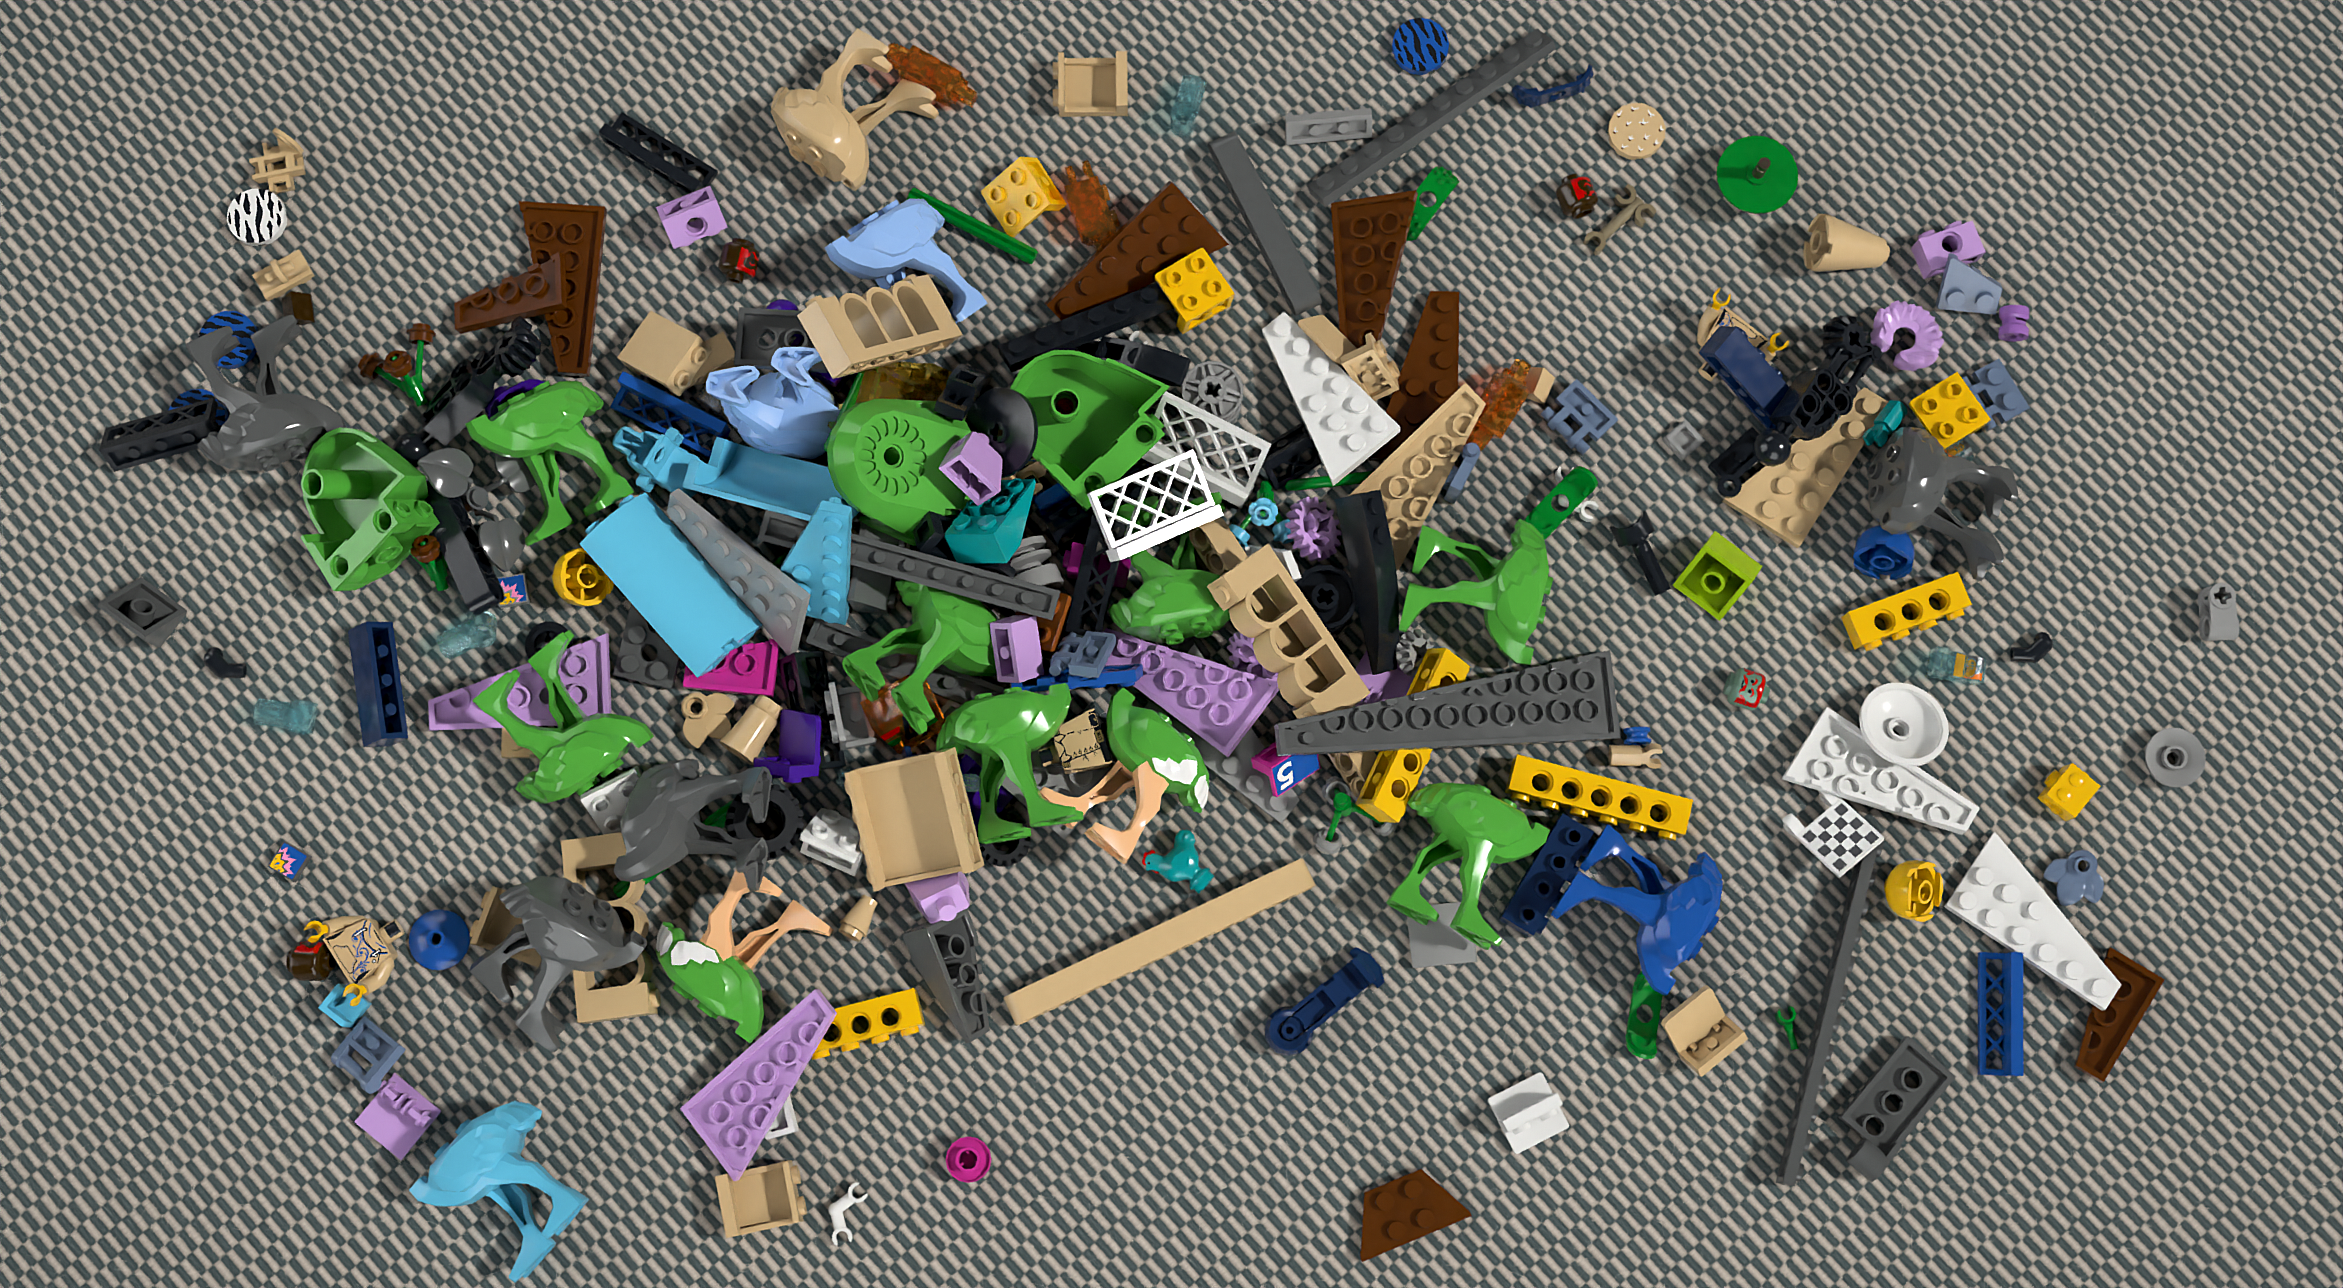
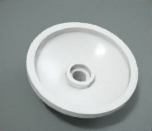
(1910, 713)

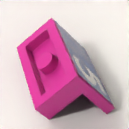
(1284, 770)

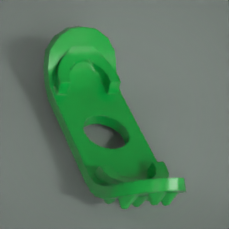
(1441, 184)
(1576, 487)
(1639, 1035)

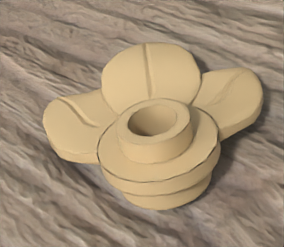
(709, 721)

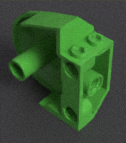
(1107, 420)
(888, 463)
(364, 507)

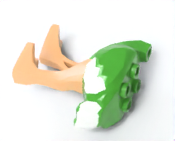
(1147, 757)
(721, 972)

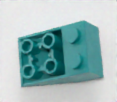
(993, 528)

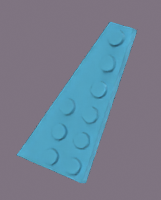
(822, 562)

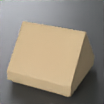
(1539, 384)

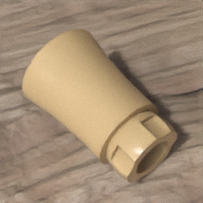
(752, 729)

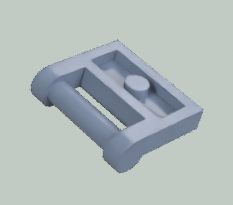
(373, 1045)

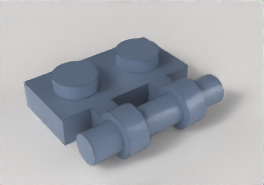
(1999, 391)
(1585, 411)
(1459, 476)
(1083, 655)

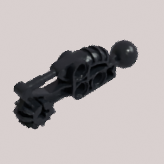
(470, 390)
(1818, 395)

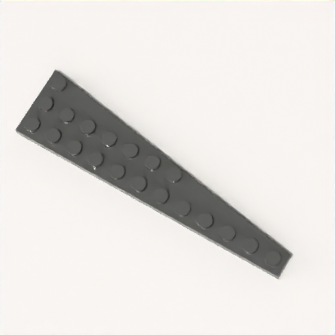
(1529, 706)

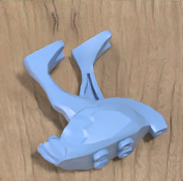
(900, 239)
(780, 410)

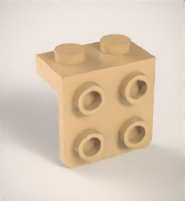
(1702, 1031)

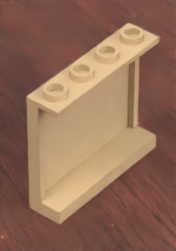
(913, 818)

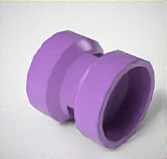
(2013, 323)

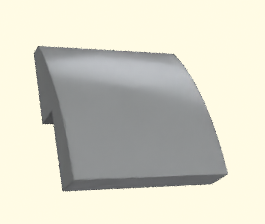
(1438, 942)

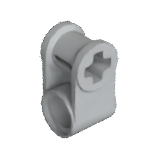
(2219, 615)

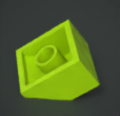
(1717, 575)

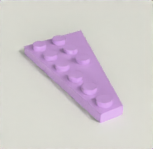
(582, 670)
(1200, 693)
(749, 1093)

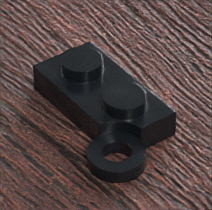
(1734, 463)

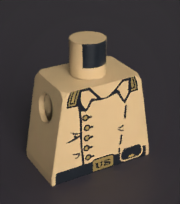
(1078, 746)

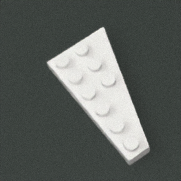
(1334, 408)
(1844, 765)
(2017, 913)

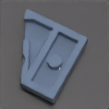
(1967, 289)

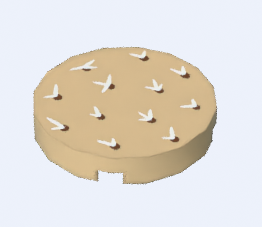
(1636, 131)

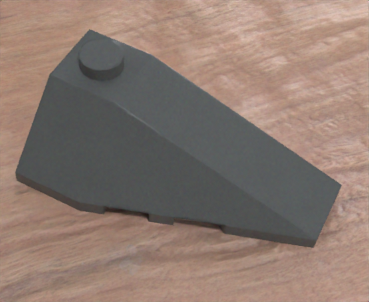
(949, 966)

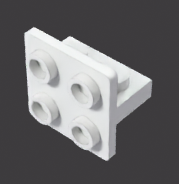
(609, 800)
(833, 841)
(1528, 1112)

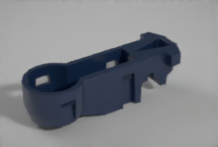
(1326, 1000)

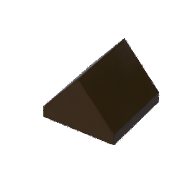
(300, 306)

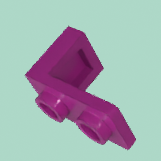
(1073, 559)

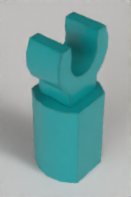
(1885, 423)

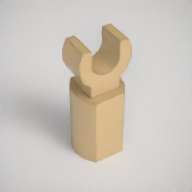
(1634, 755)

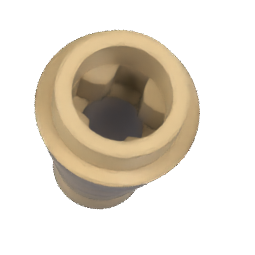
(858, 919)

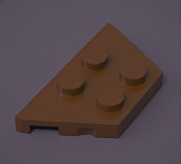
(1404, 1212)

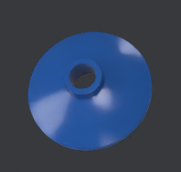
(453, 943)

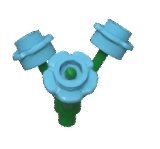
(1263, 512)

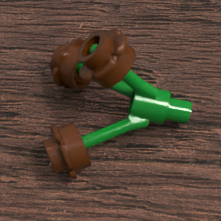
(399, 364)
(425, 551)

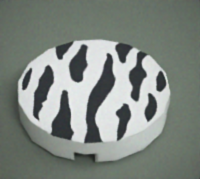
(257, 217)

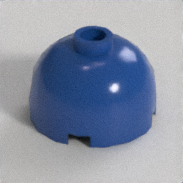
(1883, 553)

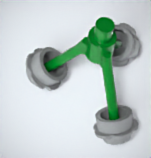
(1338, 794)

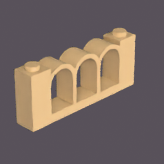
(879, 325)
(1234, 592)
(638, 996)

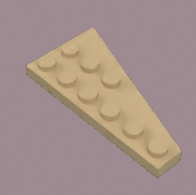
(1420, 466)
(1794, 494)

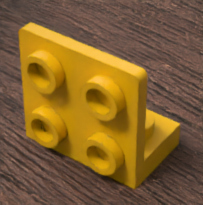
(1022, 195)
(1195, 289)
(1949, 411)

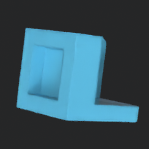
(339, 1007)

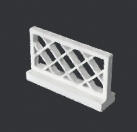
(1218, 479)
(1165, 529)

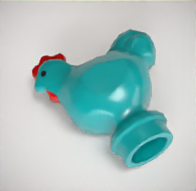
(1180, 862)

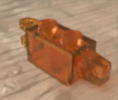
(931, 73)
(1089, 207)
(1503, 400)

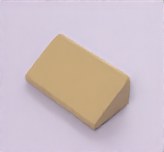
(1326, 337)

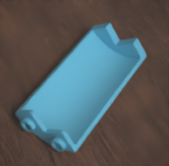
(763, 480)
(670, 583)

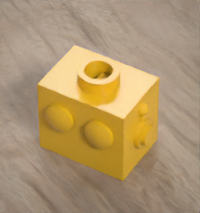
(2068, 791)

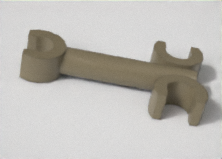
(1631, 207)

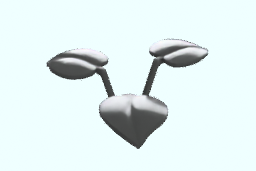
(449, 475)

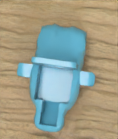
(655, 458)

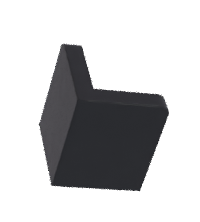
(930, 535)

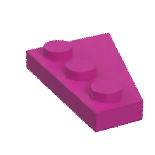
(742, 671)

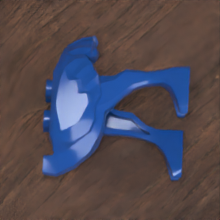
(1668, 914)

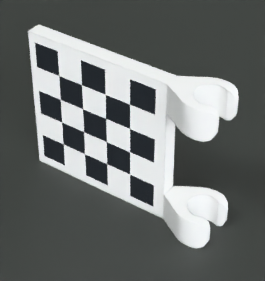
(1836, 836)

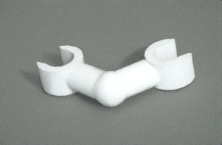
(1563, 501)
(836, 1211)

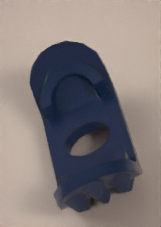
(1533, 97)

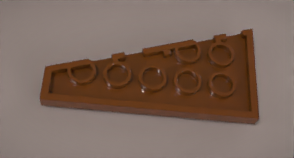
(579, 236)
(1148, 243)
(1428, 371)

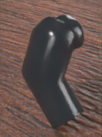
(217, 664)

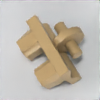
(283, 275)

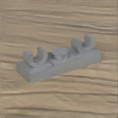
(1328, 126)

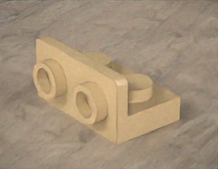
(1372, 369)

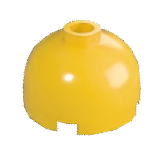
(580, 579)
(1914, 890)

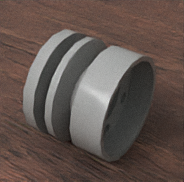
(1214, 377)
(1029, 560)

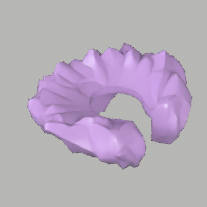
(1917, 322)

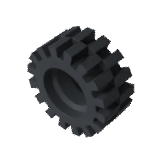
(1009, 857)

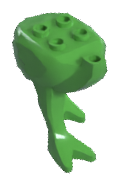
(535, 427)
(1507, 589)
(1172, 599)
(944, 631)
(1005, 734)
(579, 746)
(1468, 826)

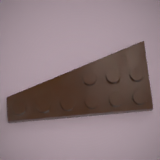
(1368, 255)

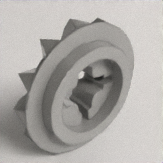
(1406, 653)

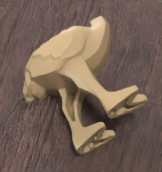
(822, 129)

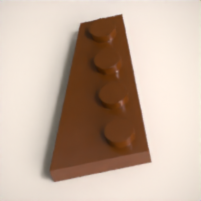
(527, 295)
(2111, 1029)

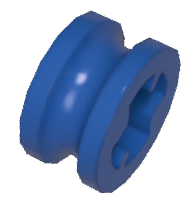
(1637, 736)

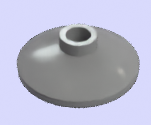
(2188, 755)

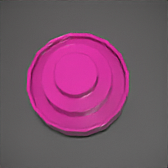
(968, 1159)

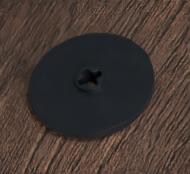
(1012, 413)

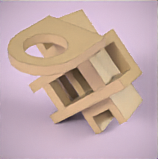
(287, 151)

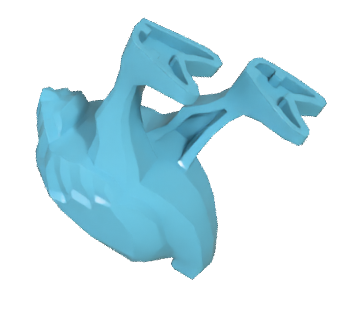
(489, 1163)

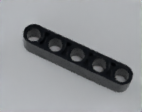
(464, 553)

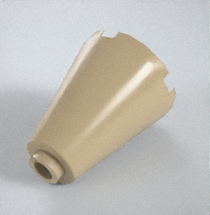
(1842, 246)

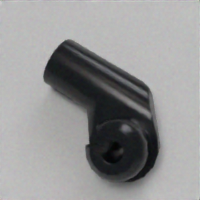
(2037, 650)

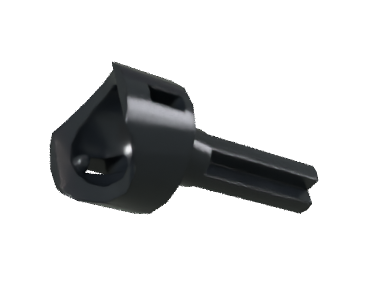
(1636, 537)

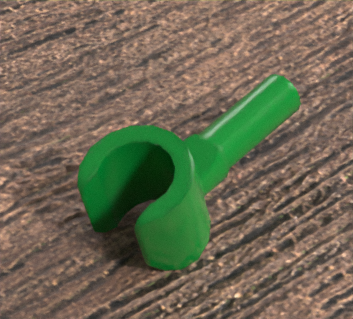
(1788, 1026)

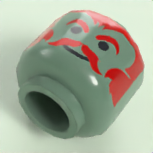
(1746, 689)

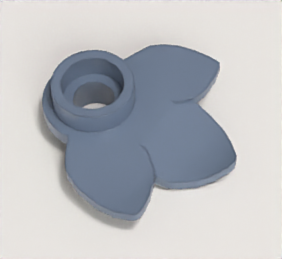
(2075, 883)

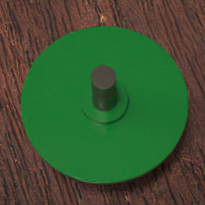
(1757, 174)

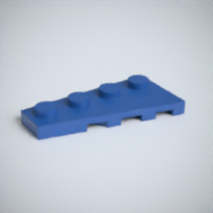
(1122, 675)

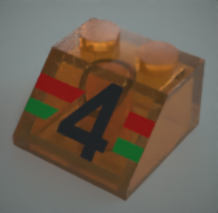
(891, 724)

